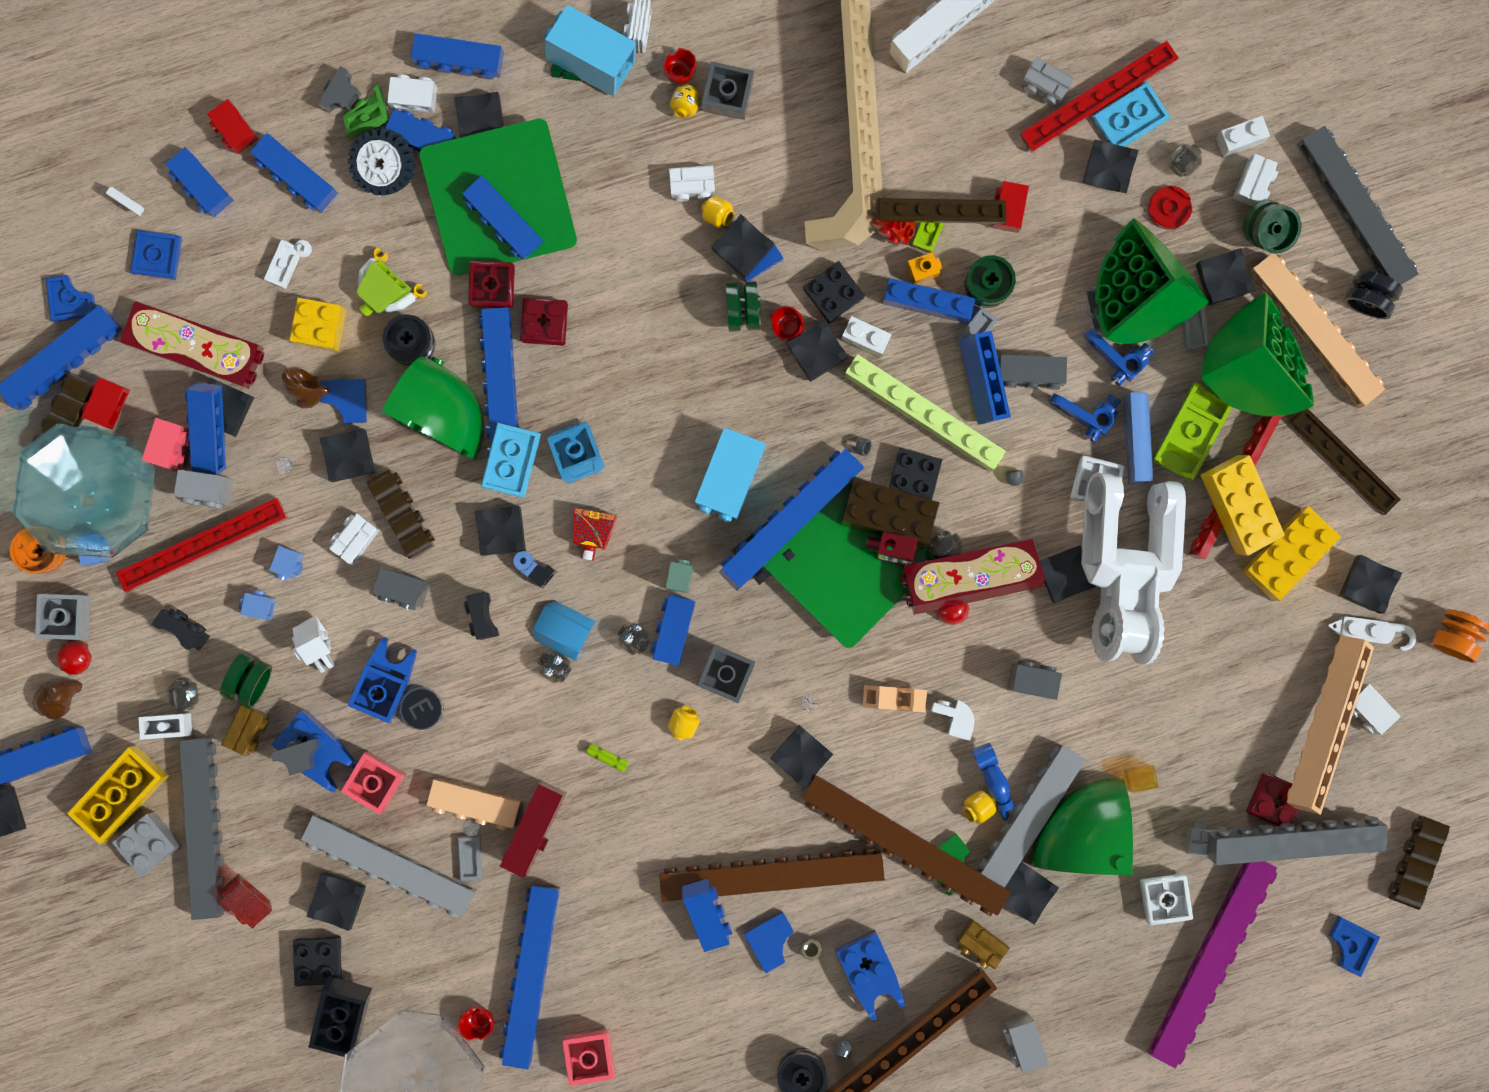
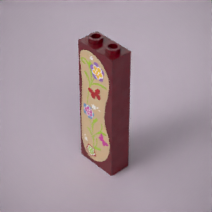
(192, 345)
(972, 576)

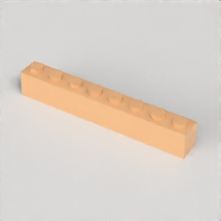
(1317, 330)
(1330, 724)

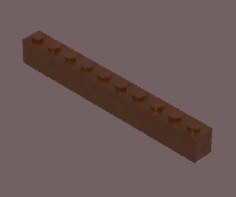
(907, 845)
(777, 875)
(917, 1034)

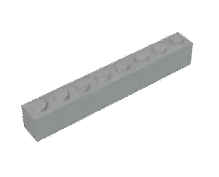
(1031, 815)
(389, 865)

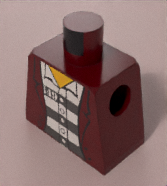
(902, 552)

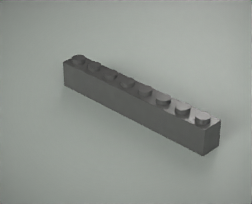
(1356, 206)
(202, 827)
(1297, 841)

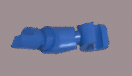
(994, 778)

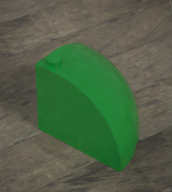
(1143, 288)
(1258, 363)
(438, 406)
(1088, 832)

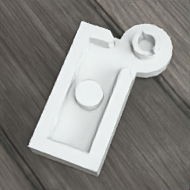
(285, 261)

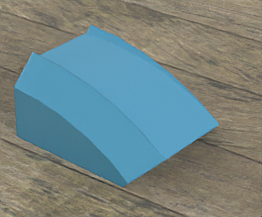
(575, 452)
(563, 629)

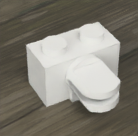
(312, 644)

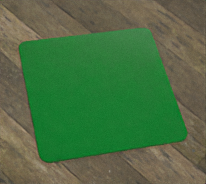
(521, 168)
(837, 575)

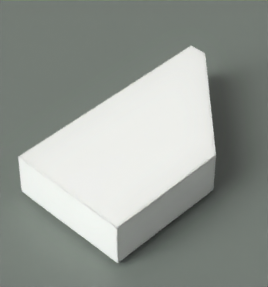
(124, 200)

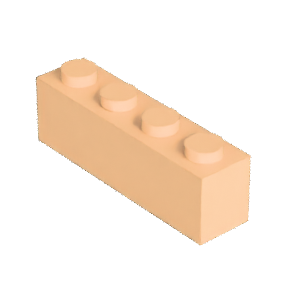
(474, 803)

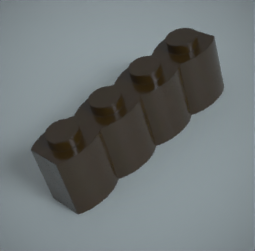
(68, 404)
(400, 514)
(1419, 862)

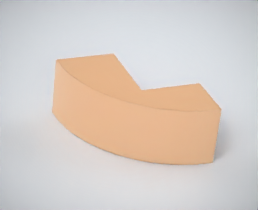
(894, 698)

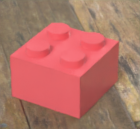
(167, 445)
(373, 782)
(589, 1057)

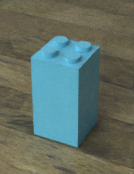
(589, 50)
(729, 475)

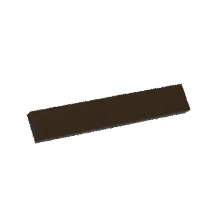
(941, 210)
(1345, 461)

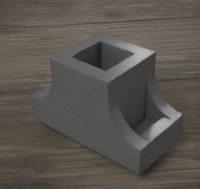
(339, 92)
(298, 755)

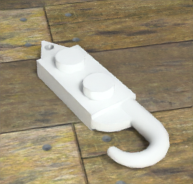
(1372, 630)

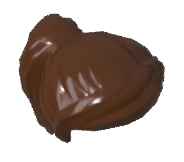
(303, 387)
(54, 699)

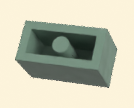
(680, 576)

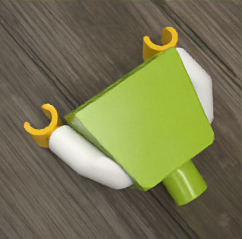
(383, 288)

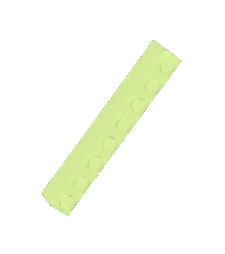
(924, 413)

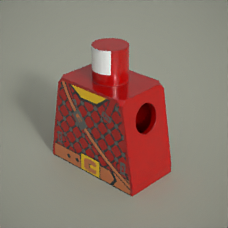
(592, 531)

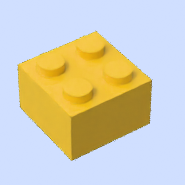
(318, 325)

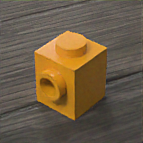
(924, 268)

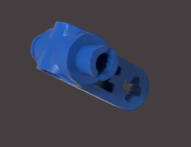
(1137, 356)
(1105, 409)

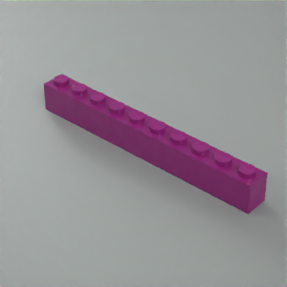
(1211, 962)

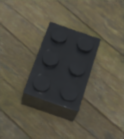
(339, 1016)

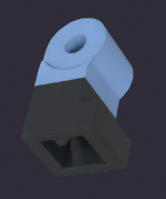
(526, 564)

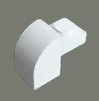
(961, 721)

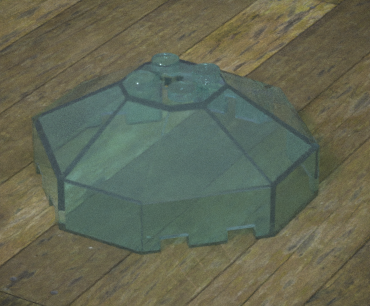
(79, 463)

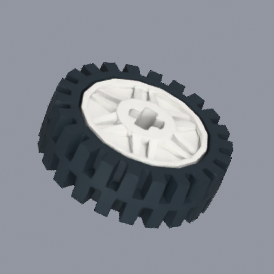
(397, 164)

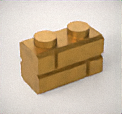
(245, 730)
(982, 944)

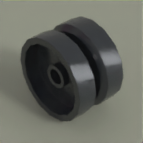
(1373, 294)
(402, 329)
(801, 1061)

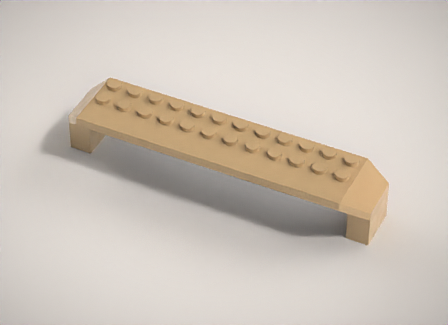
(856, 216)

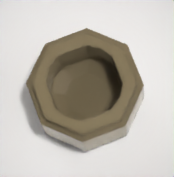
(811, 949)

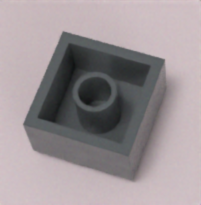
(727, 90)
(402, 588)
(726, 674)
(1034, 681)

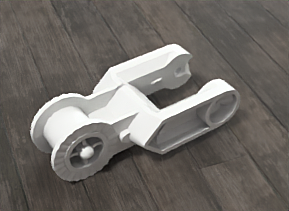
(1131, 579)

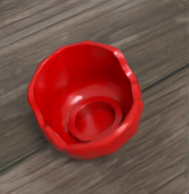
(680, 66)
(787, 323)
(953, 615)
(74, 657)
(476, 1023)

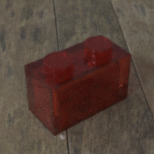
(244, 901)

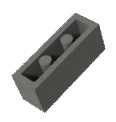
(1033, 371)

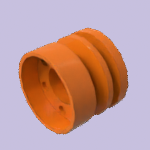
(26, 556)
(1462, 633)

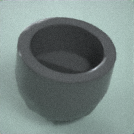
(863, 446)
(1014, 477)
(843, 1049)

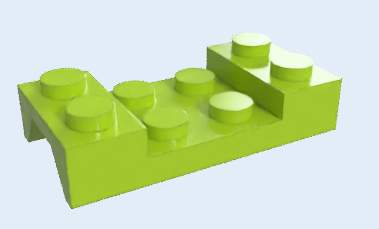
(1192, 433)

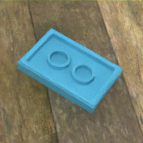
(1131, 116)
(511, 460)

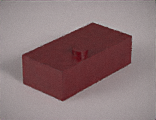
(533, 829)

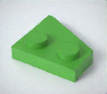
(366, 114)

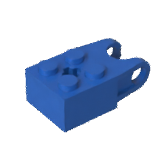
(385, 675)
(331, 749)
(873, 979)

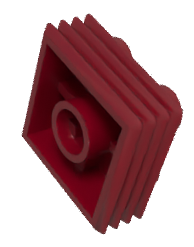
(481, 273)
(534, 310)
(1262, 805)

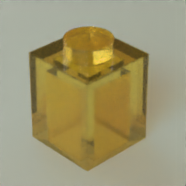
(1140, 778)

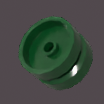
(1272, 226)
(993, 269)
(743, 306)
(246, 680)

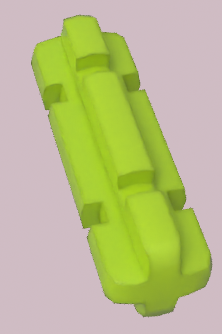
(607, 758)

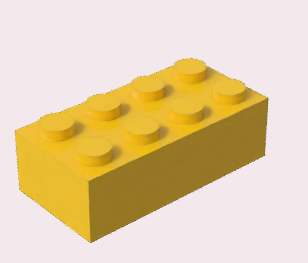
(1242, 505)
(1288, 559)
(118, 794)

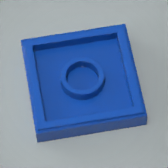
(156, 255)

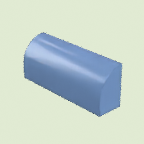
(1138, 438)

